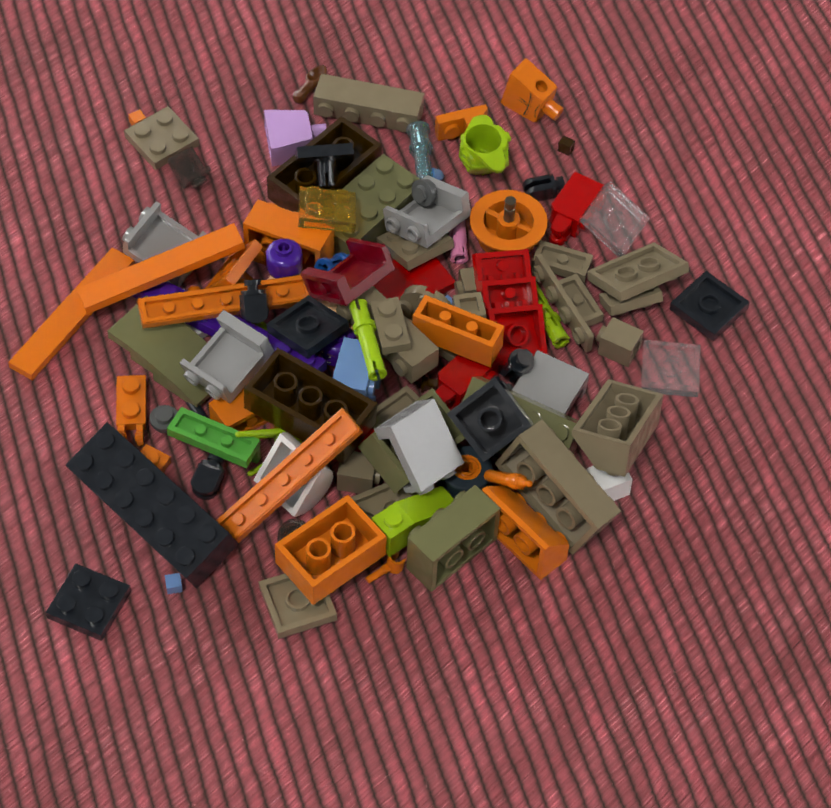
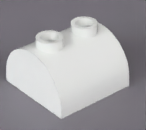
(309, 493)

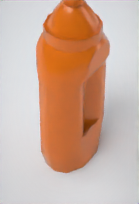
(512, 480)

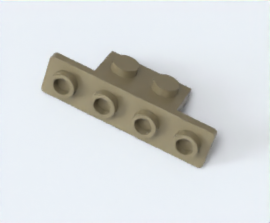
(572, 300)

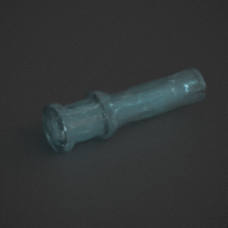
(420, 147)

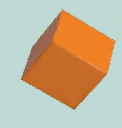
(136, 117)

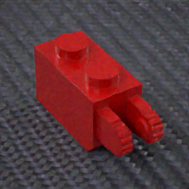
(571, 206)
(456, 377)

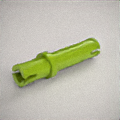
(552, 323)
(365, 329)

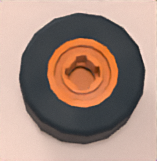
(468, 473)

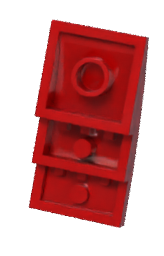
(511, 299)

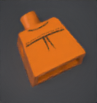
(531, 93)

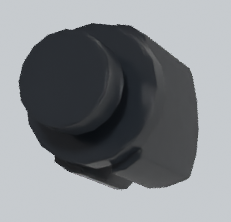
(543, 187)
(254, 302)
(519, 361)
(208, 477)

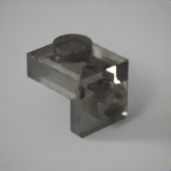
(189, 168)

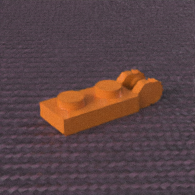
(131, 406)

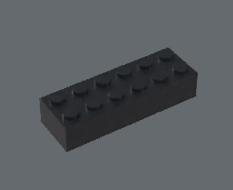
(152, 505)

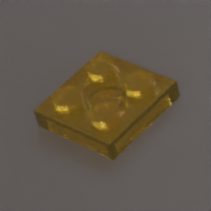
(327, 209)

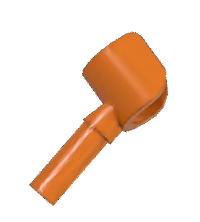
(390, 566)

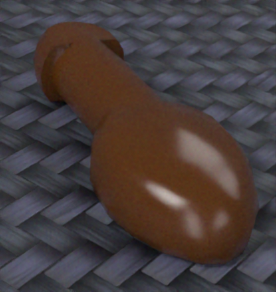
(312, 79)

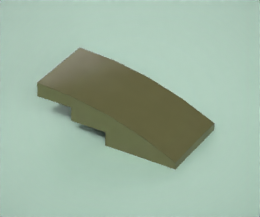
(161, 351)

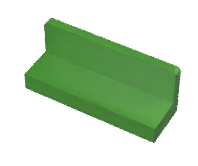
(214, 438)

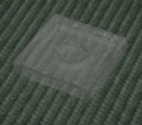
(614, 219)
(671, 368)

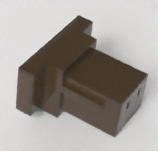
(428, 384)

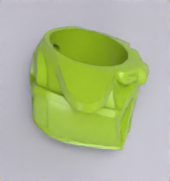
(484, 147)

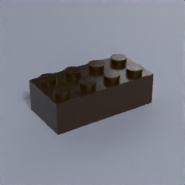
(285, 181)
(304, 399)

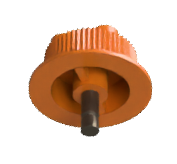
(508, 221)

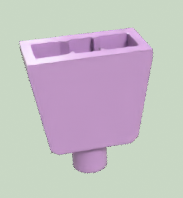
(287, 131)

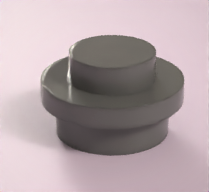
(424, 192)
(161, 417)

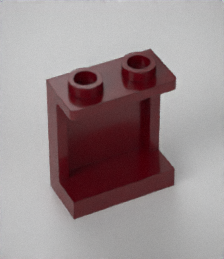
(352, 276)

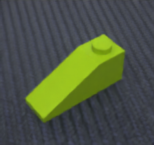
(408, 513)

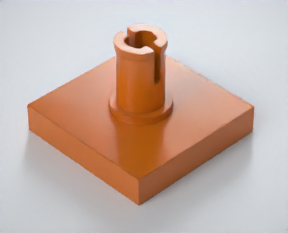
(234, 267)

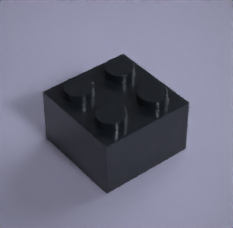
(490, 418)

